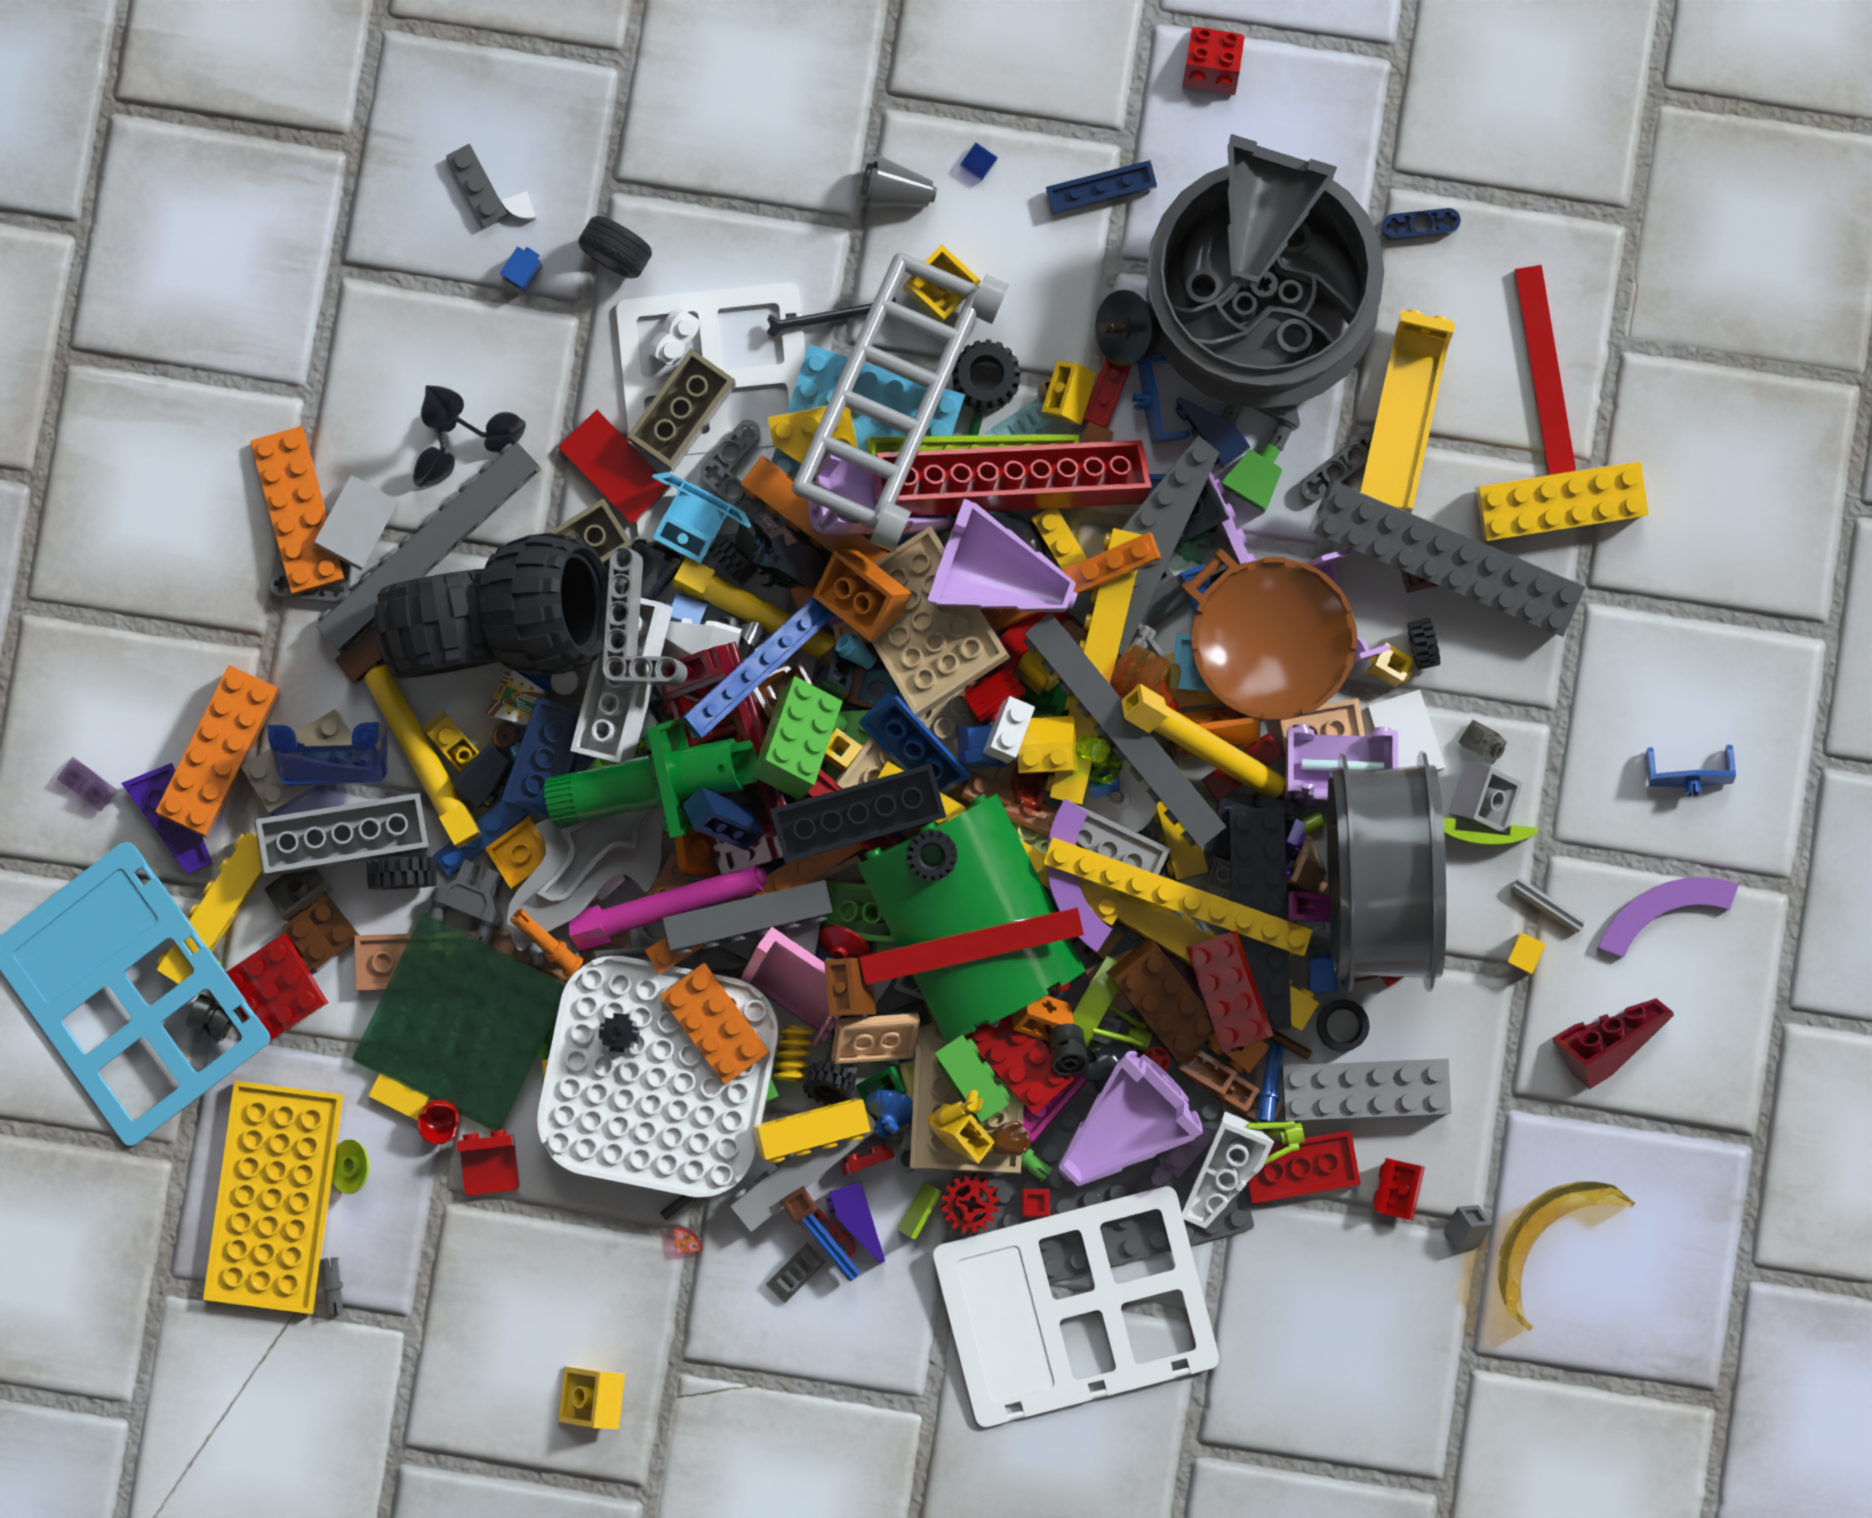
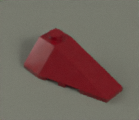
(1602, 1047)

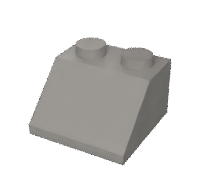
(1485, 797)

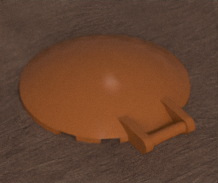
(1271, 636)

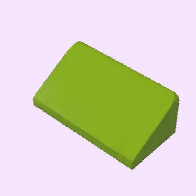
(919, 1210)

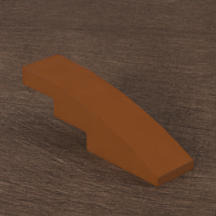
(1223, 1084)

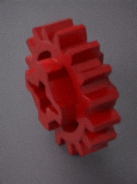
(967, 1213)

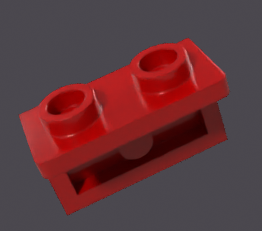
(1398, 1189)

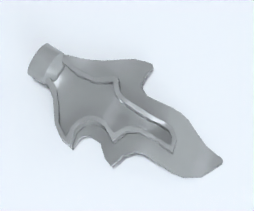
(582, 861)

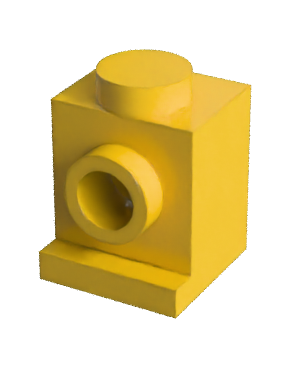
(1391, 666)
(841, 741)

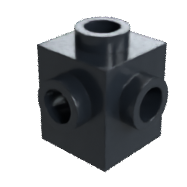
(629, 1036)

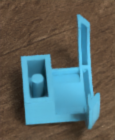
(693, 518)

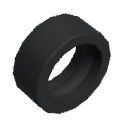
(1359, 1012)

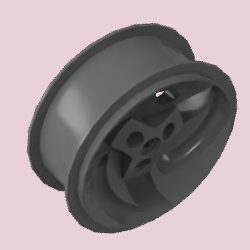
(1255, 363)
(1386, 872)

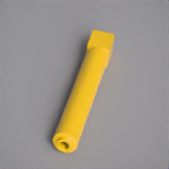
(701, 583)
(1150, 713)
(422, 756)

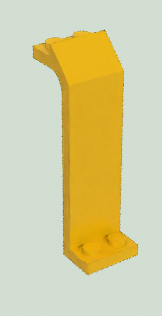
(1406, 408)

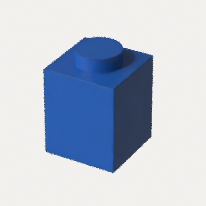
(521, 268)
(1321, 974)

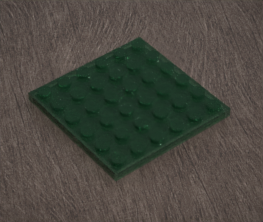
(461, 1022)

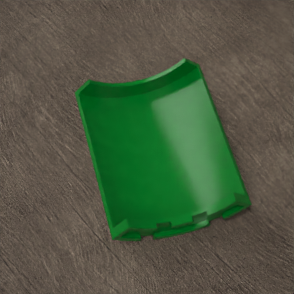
(987, 888)

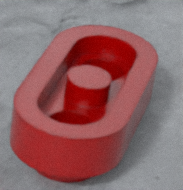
(855, 1163)

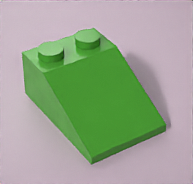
(857, 910)

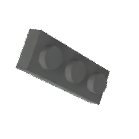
(477, 185)

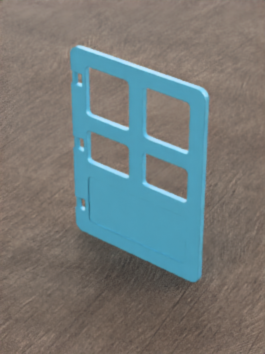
(88, 941)

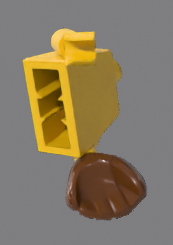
(966, 1136)

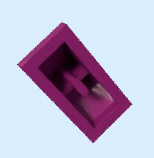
(1308, 907)

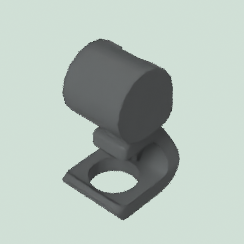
(751, 633)

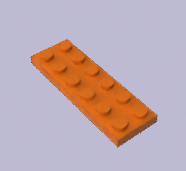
(295, 508)

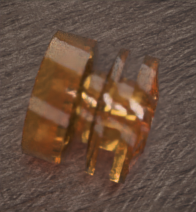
(1143, 667)

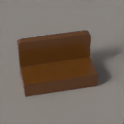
(360, 657)

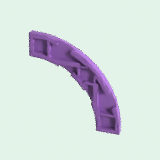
(1065, 886)
(1660, 900)

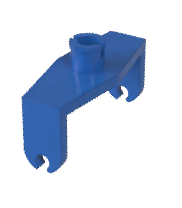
(1149, 401)
(1691, 779)

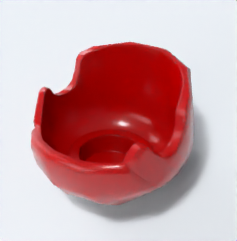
(438, 1121)

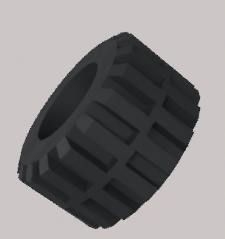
(992, 353)

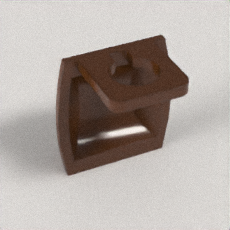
(769, 690)

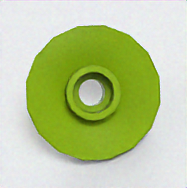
(350, 1167)

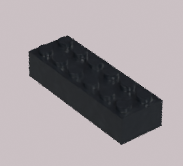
(858, 813)

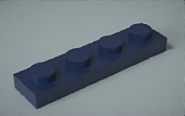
(1101, 187)

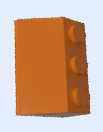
(861, 593)
(1227, 725)

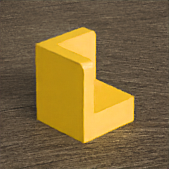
(1526, 952)

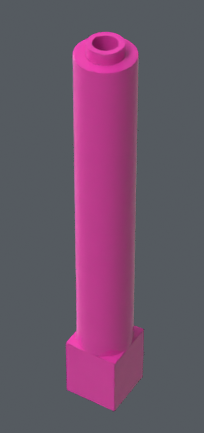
(597, 925)

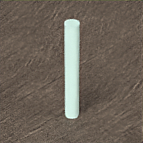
(1325, 765)

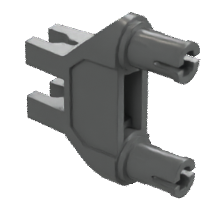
(1286, 417)
(470, 900)

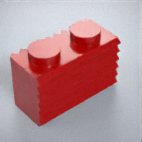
(986, 695)

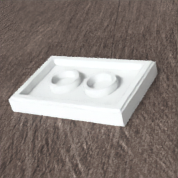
(1411, 720)

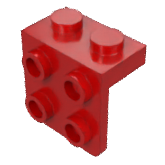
(1213, 60)
(488, 1163)

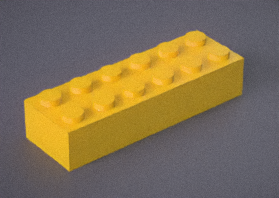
(1561, 500)

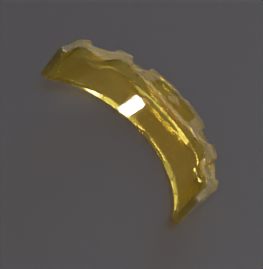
(1533, 1221)

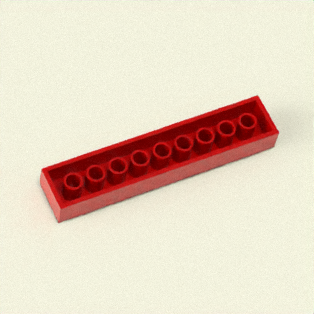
(1023, 477)

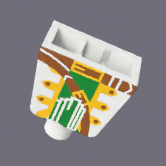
(514, 699)

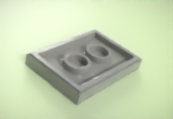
(355, 522)

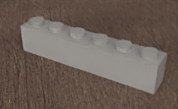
(792, 1173)

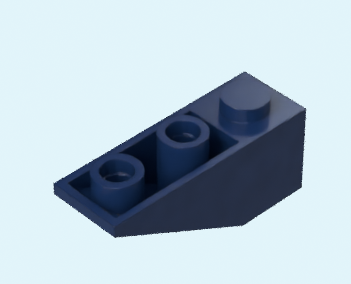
(1214, 430)

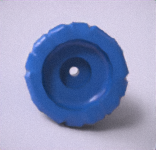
(889, 1110)

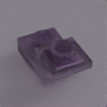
(86, 783)

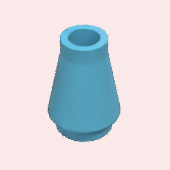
(854, 650)

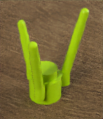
(1136, 1036)
(1289, 1133)

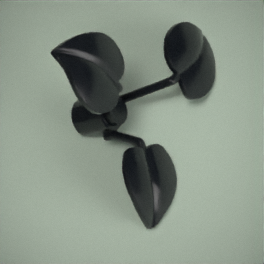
(441, 412)

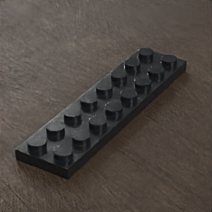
(1260, 883)

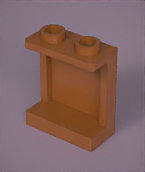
(847, 989)

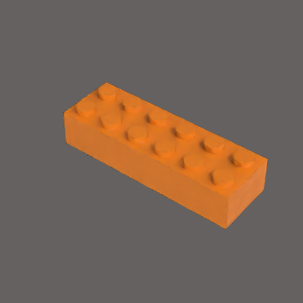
(217, 752)

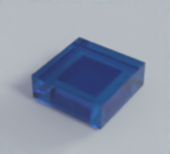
(979, 161)

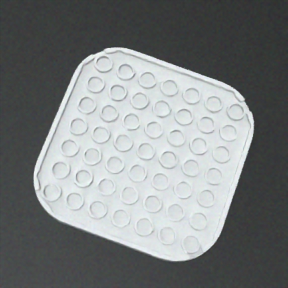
(659, 1108)

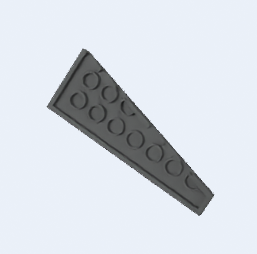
(1165, 517)

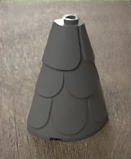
(1267, 204)

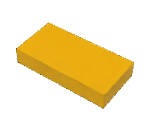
(398, 1096)

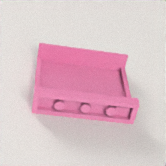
(792, 980)

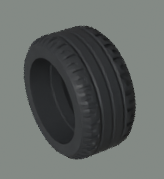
(615, 247)

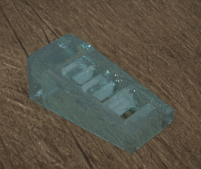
(1017, 417)

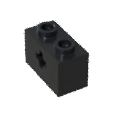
(833, 674)

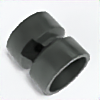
(209, 1017)
(1068, 1049)

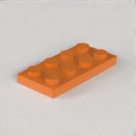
(714, 1023)

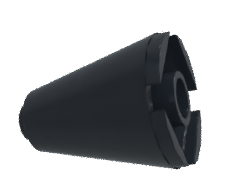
(658, 568)

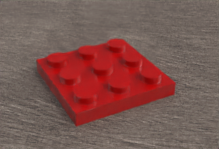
(277, 986)

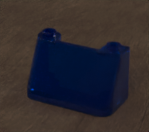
(329, 765)

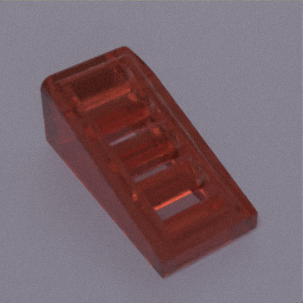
(1028, 789)

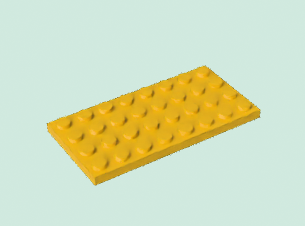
(273, 1197)

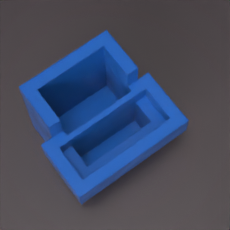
(971, 744)

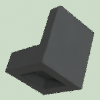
(1468, 1227)

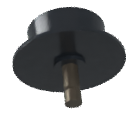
(1126, 328)

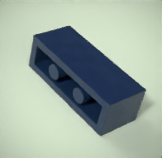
(723, 818)

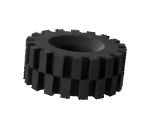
(401, 873)

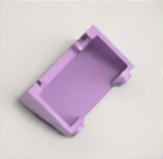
(1311, 787)

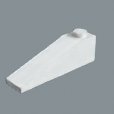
(688, 638)
(1227, 1167)

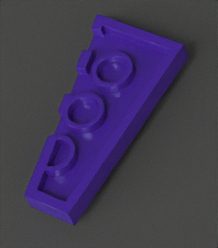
(185, 845)

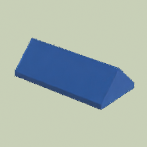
(911, 742)

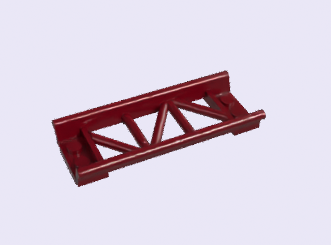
(705, 670)

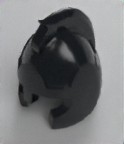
(1105, 1059)

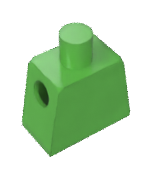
(1255, 477)

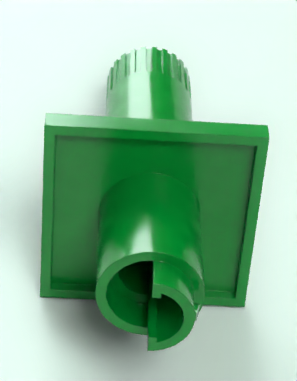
(653, 781)

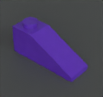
(854, 1213)

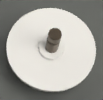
(1128, 807)

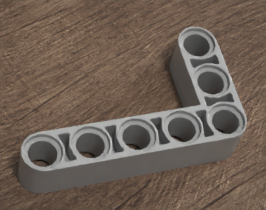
(629, 628)

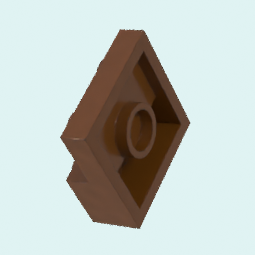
(320, 933)

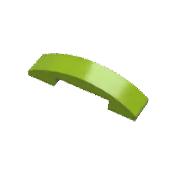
(1514, 834)
(1096, 1001)

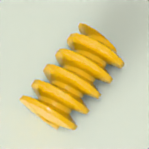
(792, 1053)

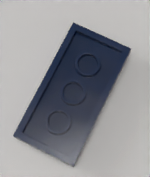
(541, 755)

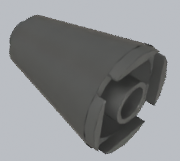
(894, 186)

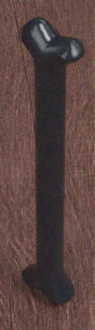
(778, 325)

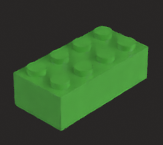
(797, 738)

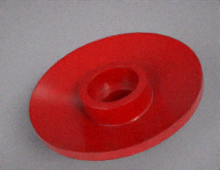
(842, 942)

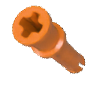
(554, 949)

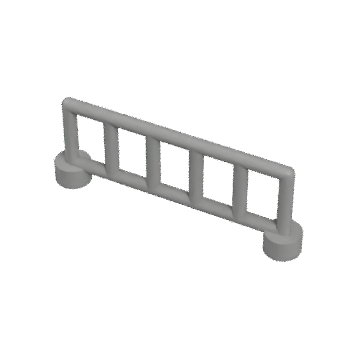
(888, 518)

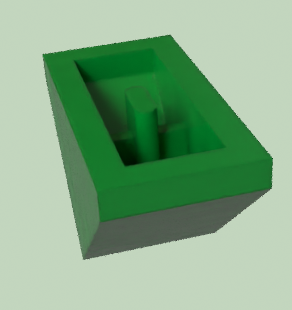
(884, 1080)

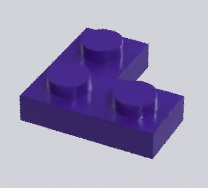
(1294, 843)

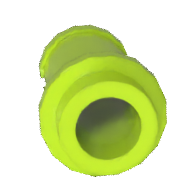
(1313, 823)

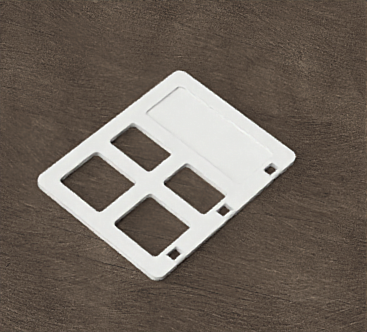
(639, 388)
(1011, 1323)

